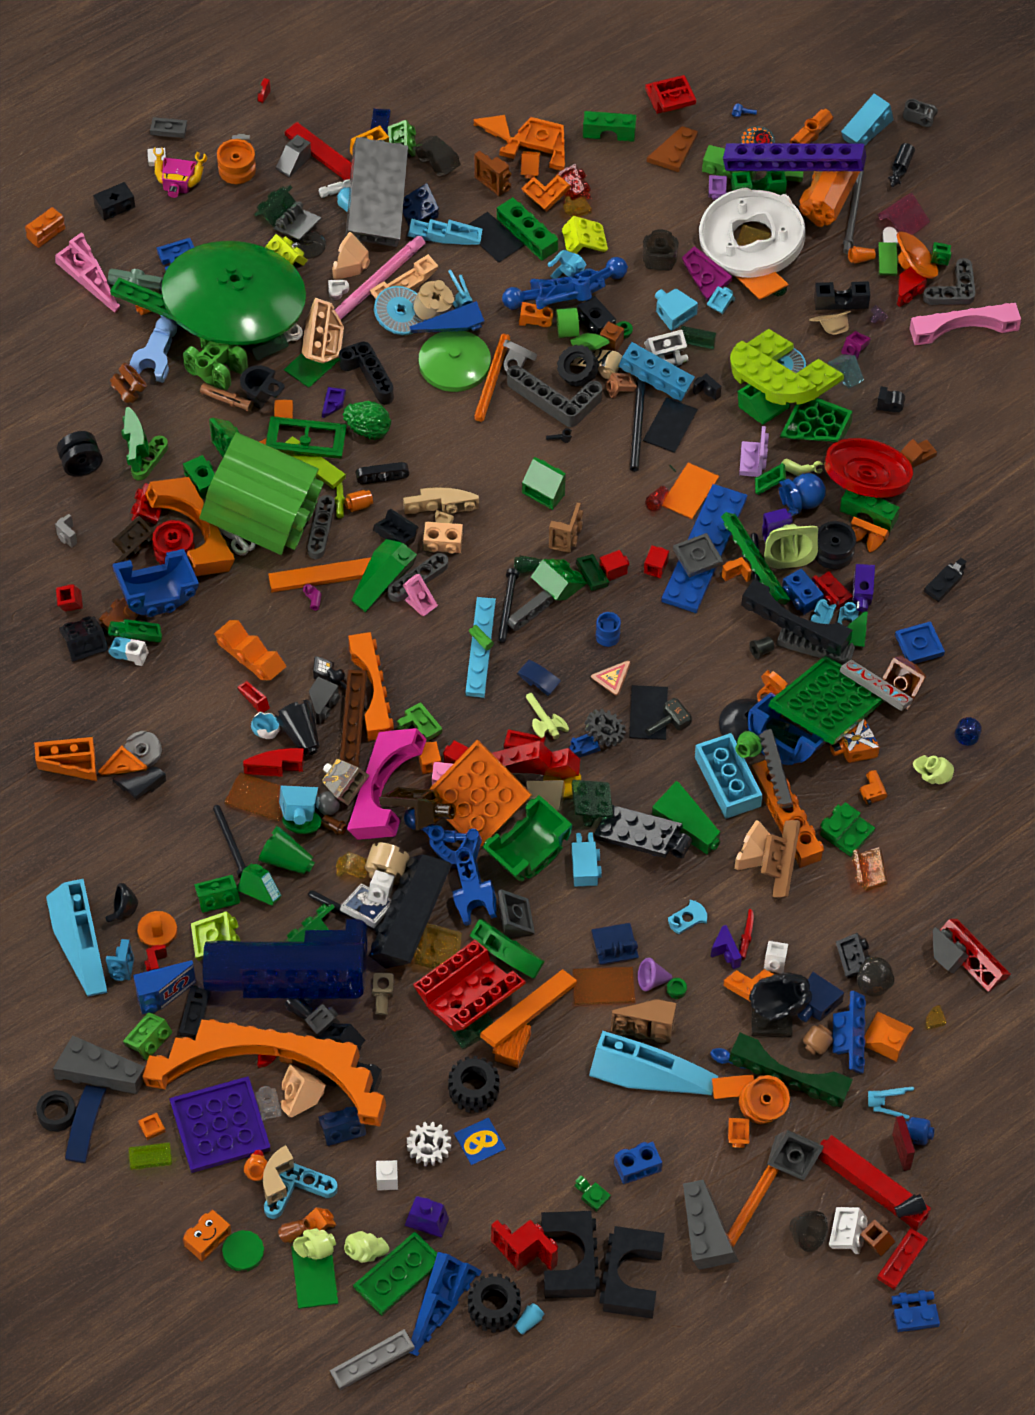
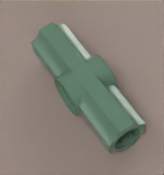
(137, 277)

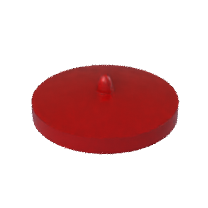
(868, 467)

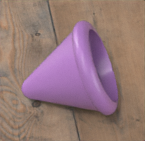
(651, 975)

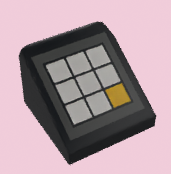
(320, 668)

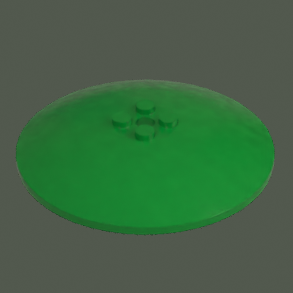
(243, 312)

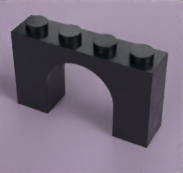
(580, 1280)
(618, 1296)

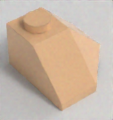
(351, 259)
(753, 848)
(301, 1091)

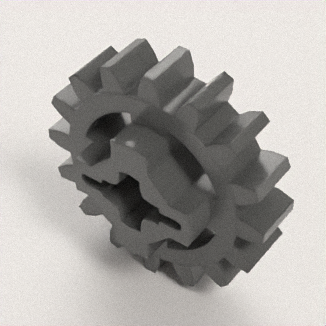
(605, 727)

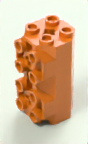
(826, 195)

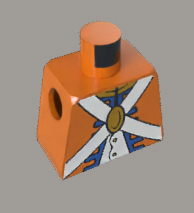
(857, 744)

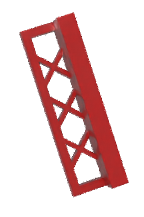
(980, 952)

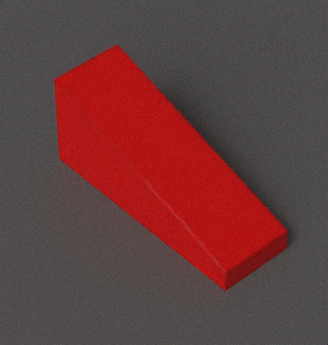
(254, 696)

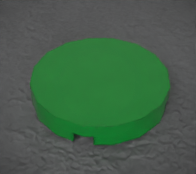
(243, 1250)

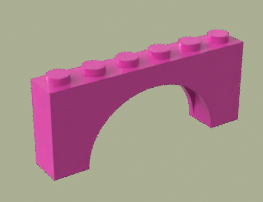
(389, 752)

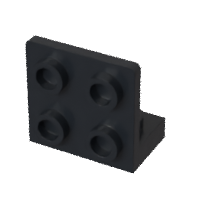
(83, 638)

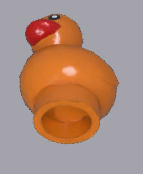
(255, 1166)

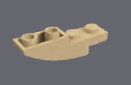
(446, 499)

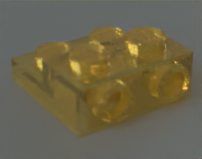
(437, 946)

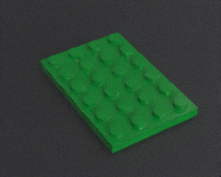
(825, 701)

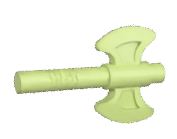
(546, 724)

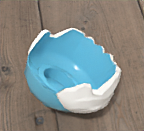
(265, 725)

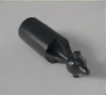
(901, 163)

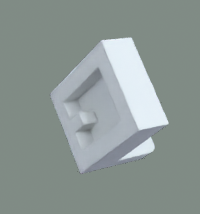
(775, 957)

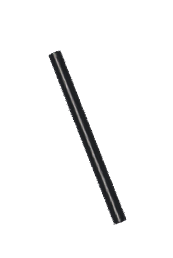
(637, 425)

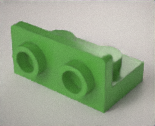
(404, 134)
(148, 1035)

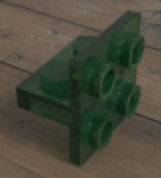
(276, 205)
(591, 800)

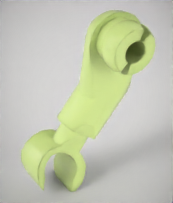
(797, 469)

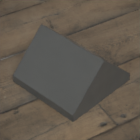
(515, 915)
(794, 1154)

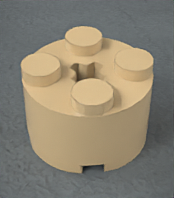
(433, 300)
(387, 859)

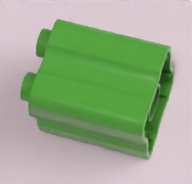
(262, 495)

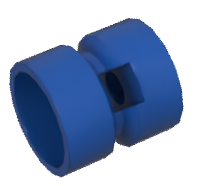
(608, 629)

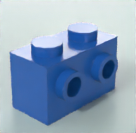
(802, 591)

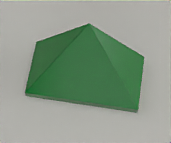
(770, 478)

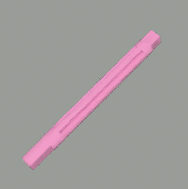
(380, 276)

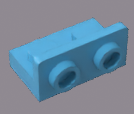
(121, 966)

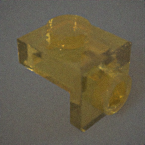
(351, 864)

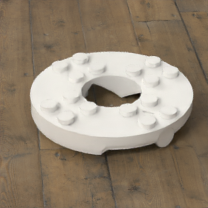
(759, 257)

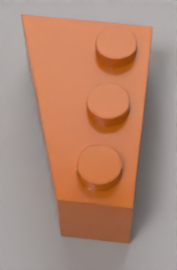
(68, 757)

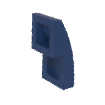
(539, 676)

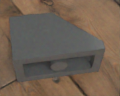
(294, 156)

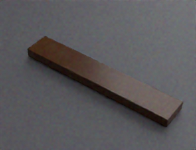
(353, 717)

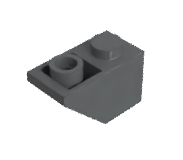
(322, 697)
(946, 952)

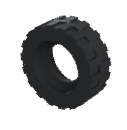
(589, 372)

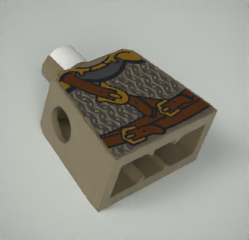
(344, 780)

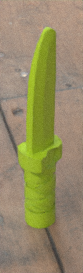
(339, 501)

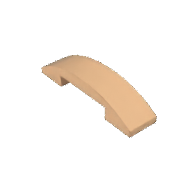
(413, 278)

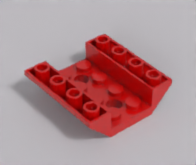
(461, 983)

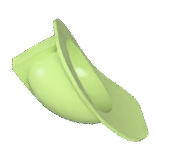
(791, 546)

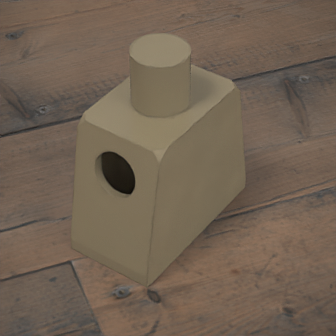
(551, 791)

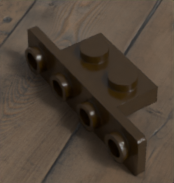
(133, 535)

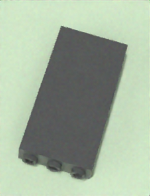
(376, 191)

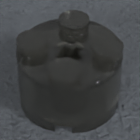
(660, 250)

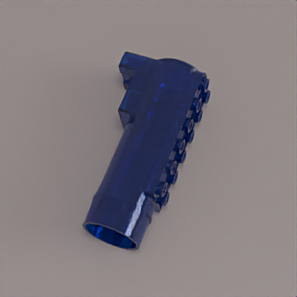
(321, 967)

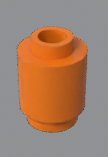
(358, 500)

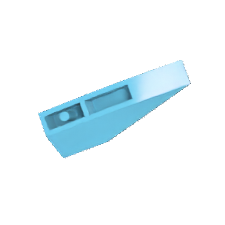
(76, 934)
(647, 1067)

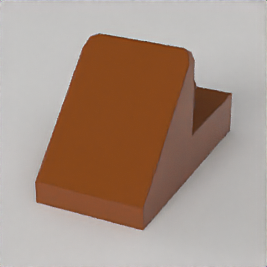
(918, 452)

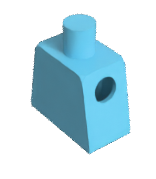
(675, 307)
(298, 803)

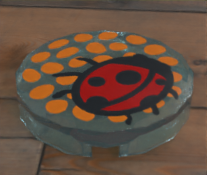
(757, 135)

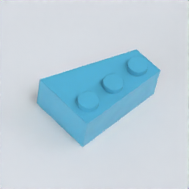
(868, 121)

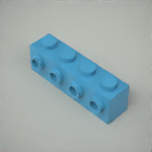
(656, 371)

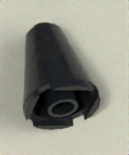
(300, 726)

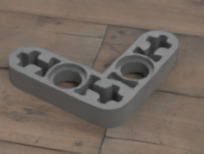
(958, 291)

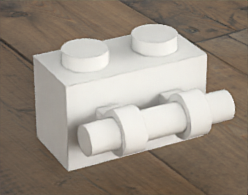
(668, 344)

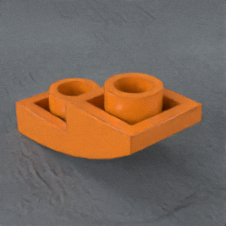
(730, 1086)

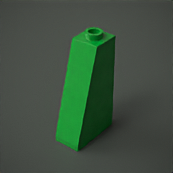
(681, 808)

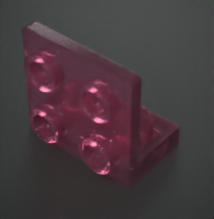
(905, 214)

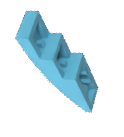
(448, 233)

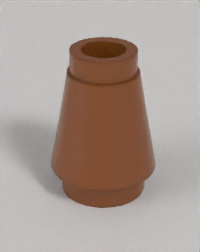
(290, 1231)

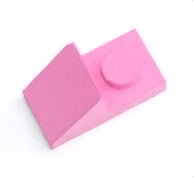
(419, 595)

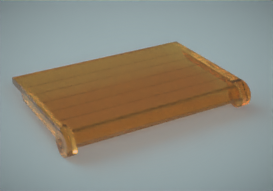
(255, 796)
(604, 985)

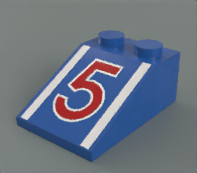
(161, 986)

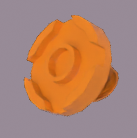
(773, 684)
(157, 929)

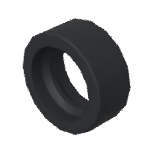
(56, 1096)

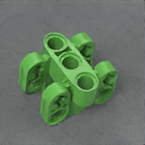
(210, 361)

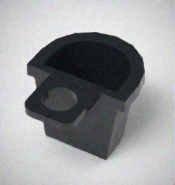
(259, 384)

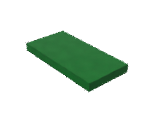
(397, 1273)

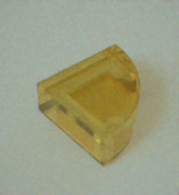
(935, 1018)

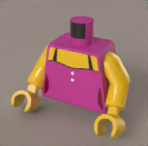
(178, 174)

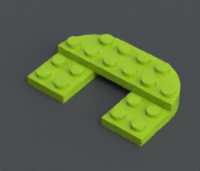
(758, 366)

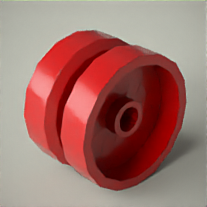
(171, 537)

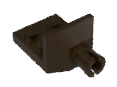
(425, 802)

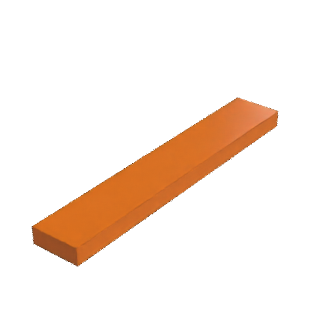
(318, 575)
(528, 1008)

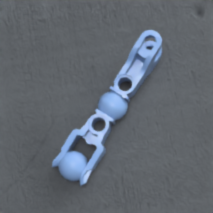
(156, 349)

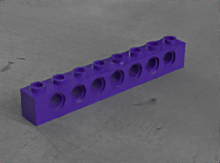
(794, 157)

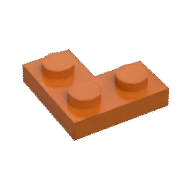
(546, 195)
(743, 984)

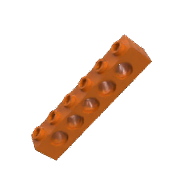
(805, 853)

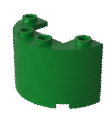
(532, 841)

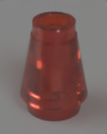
(656, 499)

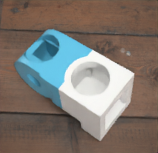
(129, 650)

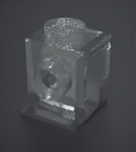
(271, 1108)

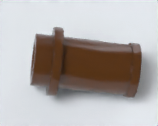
(338, 827)

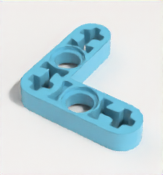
(292, 1181)

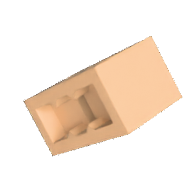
(443, 533)

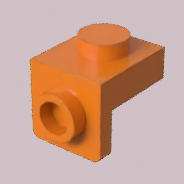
(735, 568)
(738, 1132)
(320, 1219)

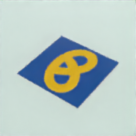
(479, 1141)

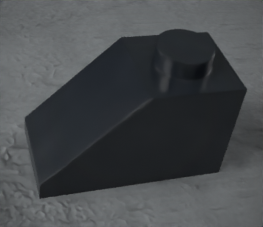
(343, 1033)

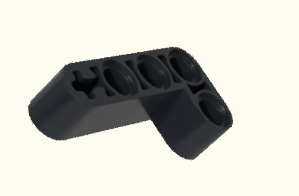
(363, 356)

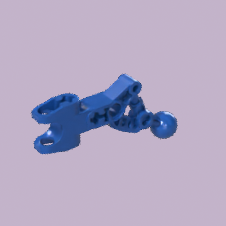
(473, 891)

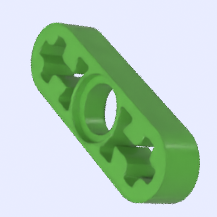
(149, 465)

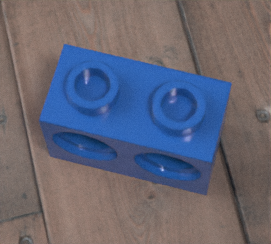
(640, 1167)

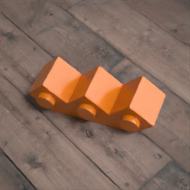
(249, 650)

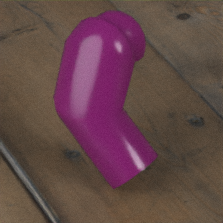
(314, 595)

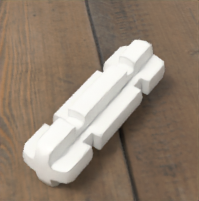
(333, 188)

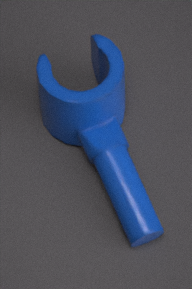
(738, 109)

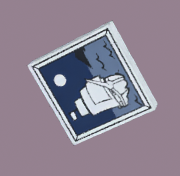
(363, 909)

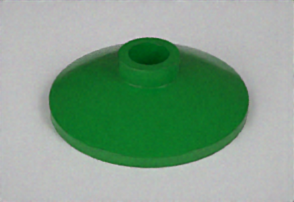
(307, 827)

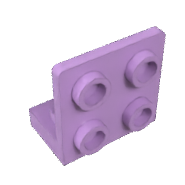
(754, 456)

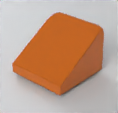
(283, 408)

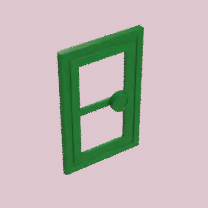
(304, 448)

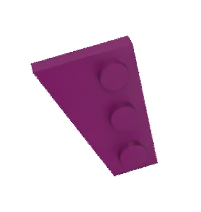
(705, 272)

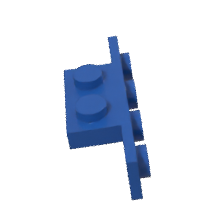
(849, 1032)

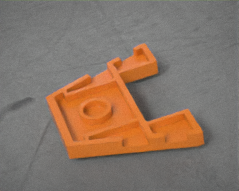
(540, 136)

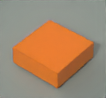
(151, 1126)

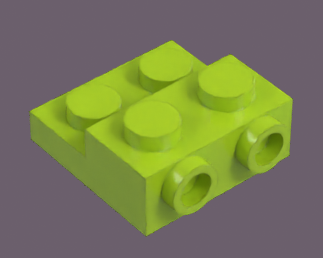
(213, 928)

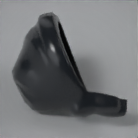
(124, 903)

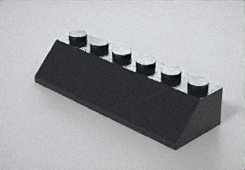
(409, 911)

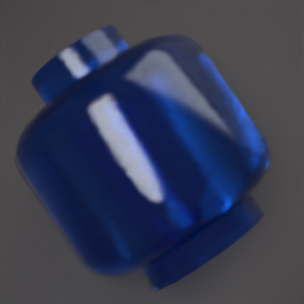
(968, 731)

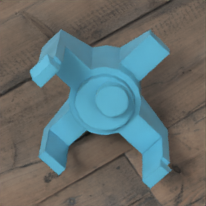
(570, 264)

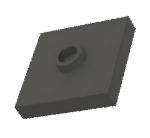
(698, 555)

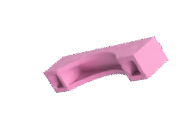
(999, 318)

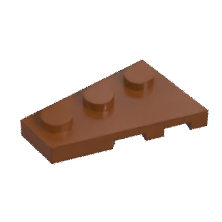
(674, 150)

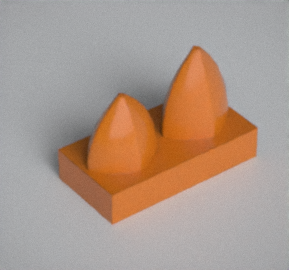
(876, 534)

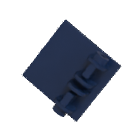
(420, 204)
(615, 943)

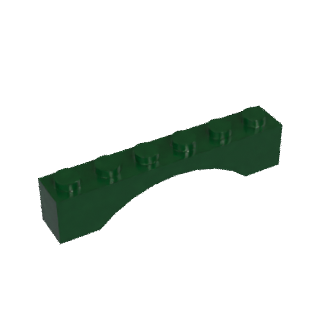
(828, 1087)

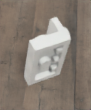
(847, 1228)

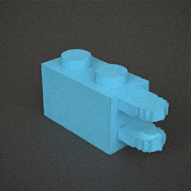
(585, 861)

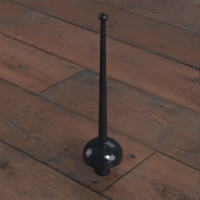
(337, 677)

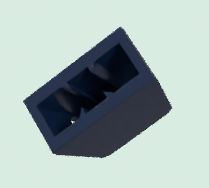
(824, 999)

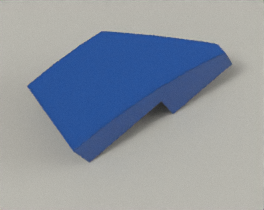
(584, 745)

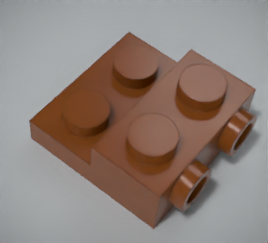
(492, 173)

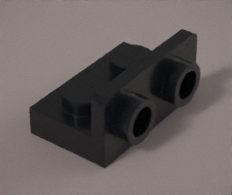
(852, 953)

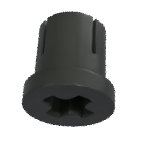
(761, 647)

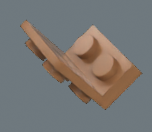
(564, 536)

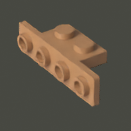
(780, 856)

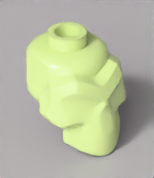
(934, 769)
(314, 1244)
(365, 1246)

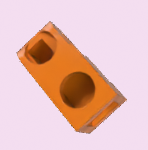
(531, 315)

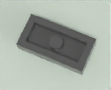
(168, 127)

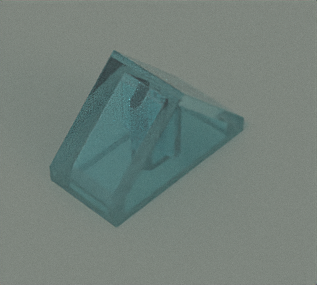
(849, 367)

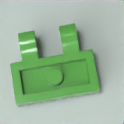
(420, 719)

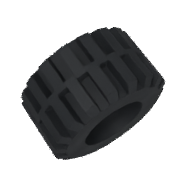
(468, 1070)
(494, 1287)

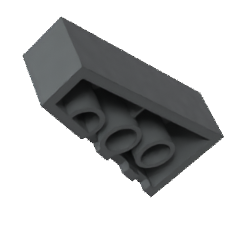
(98, 1067)
(706, 1229)

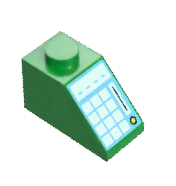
(259, 884)

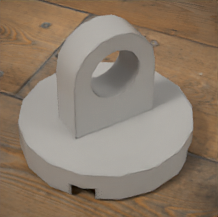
(517, 353)

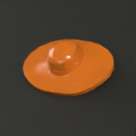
(915, 255)

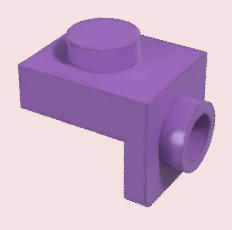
(717, 186)

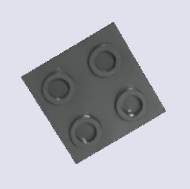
(296, 221)

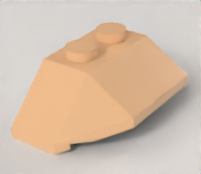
(322, 333)

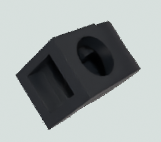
(890, 400)

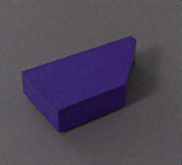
(333, 401)

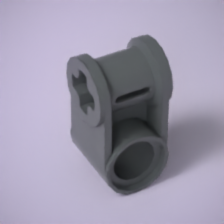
(917, 112)

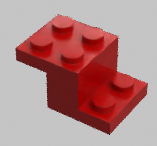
(670, 94)
(524, 1244)

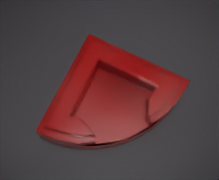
(265, 90)
(265, 1060)

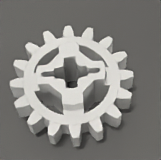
(424, 1150)

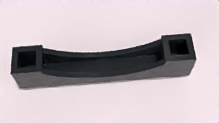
(828, 636)

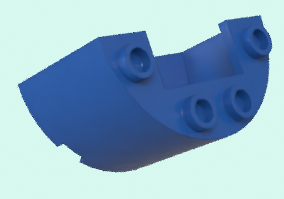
(157, 587)
(806, 746)

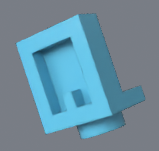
(721, 299)

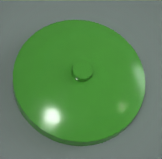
(454, 361)

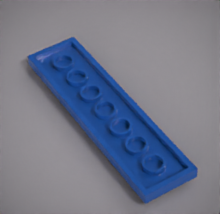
(688, 591)

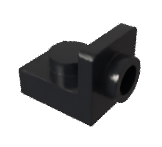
(709, 386)

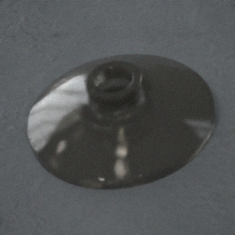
(311, 244)

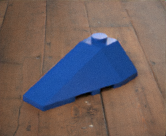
(459, 319)

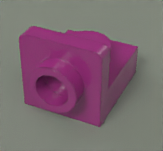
(855, 343)

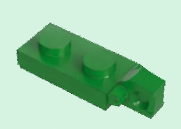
(136, 630)

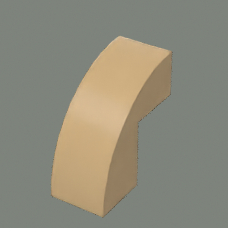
(273, 1185)

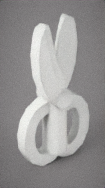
(240, 541)

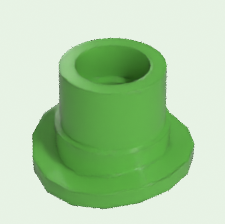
(748, 745)

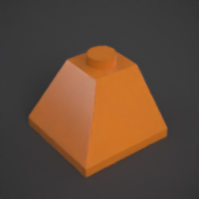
(887, 1036)

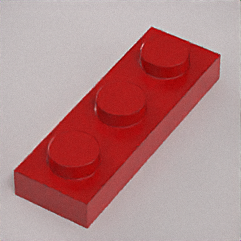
(902, 1258)

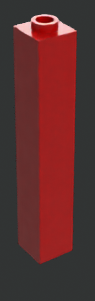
(868, 1179)

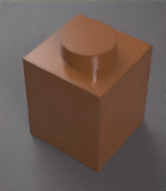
(614, 334)
(877, 1237)

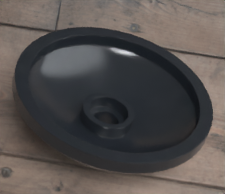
(734, 718)

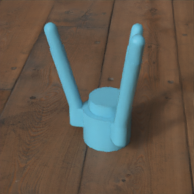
(462, 297)
(877, 1098)

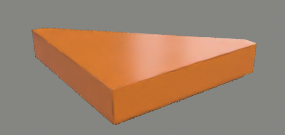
(494, 125)
(122, 762)

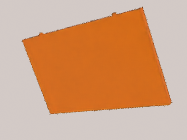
(763, 285)
(690, 490)

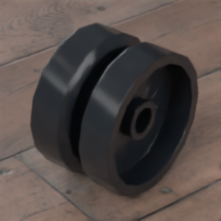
(79, 453)
(835, 545)

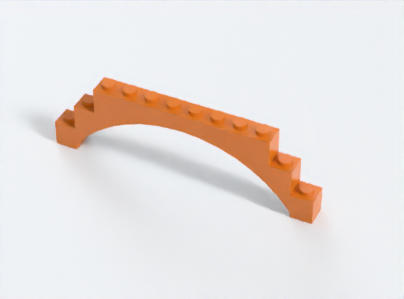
(224, 1040)

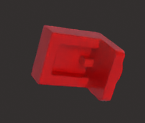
(153, 954)

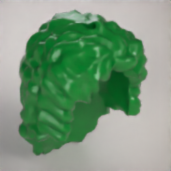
(367, 419)

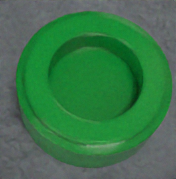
(676, 988)

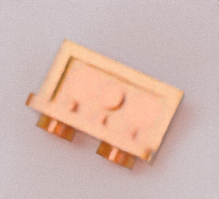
(870, 869)

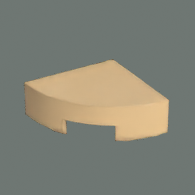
(441, 517)

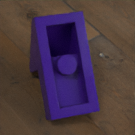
(725, 945)

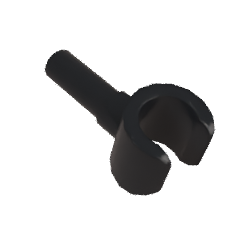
(565, 436)

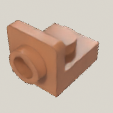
(620, 382)

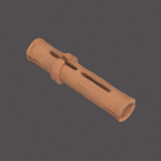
(244, 403)

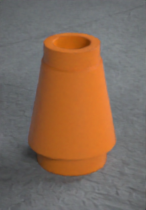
(860, 254)

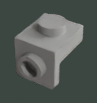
(64, 530)

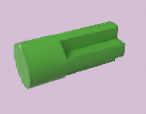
(481, 637)

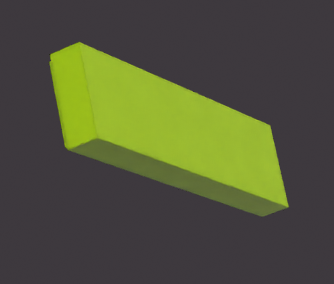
(327, 472)

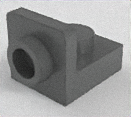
(322, 1019)

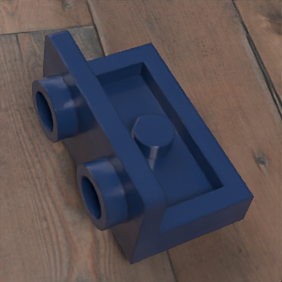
(341, 1125)

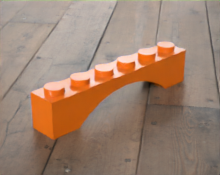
(362, 653)

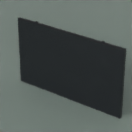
(496, 238)
(670, 425)
(646, 710)

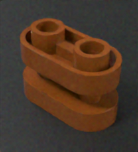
(128, 383)

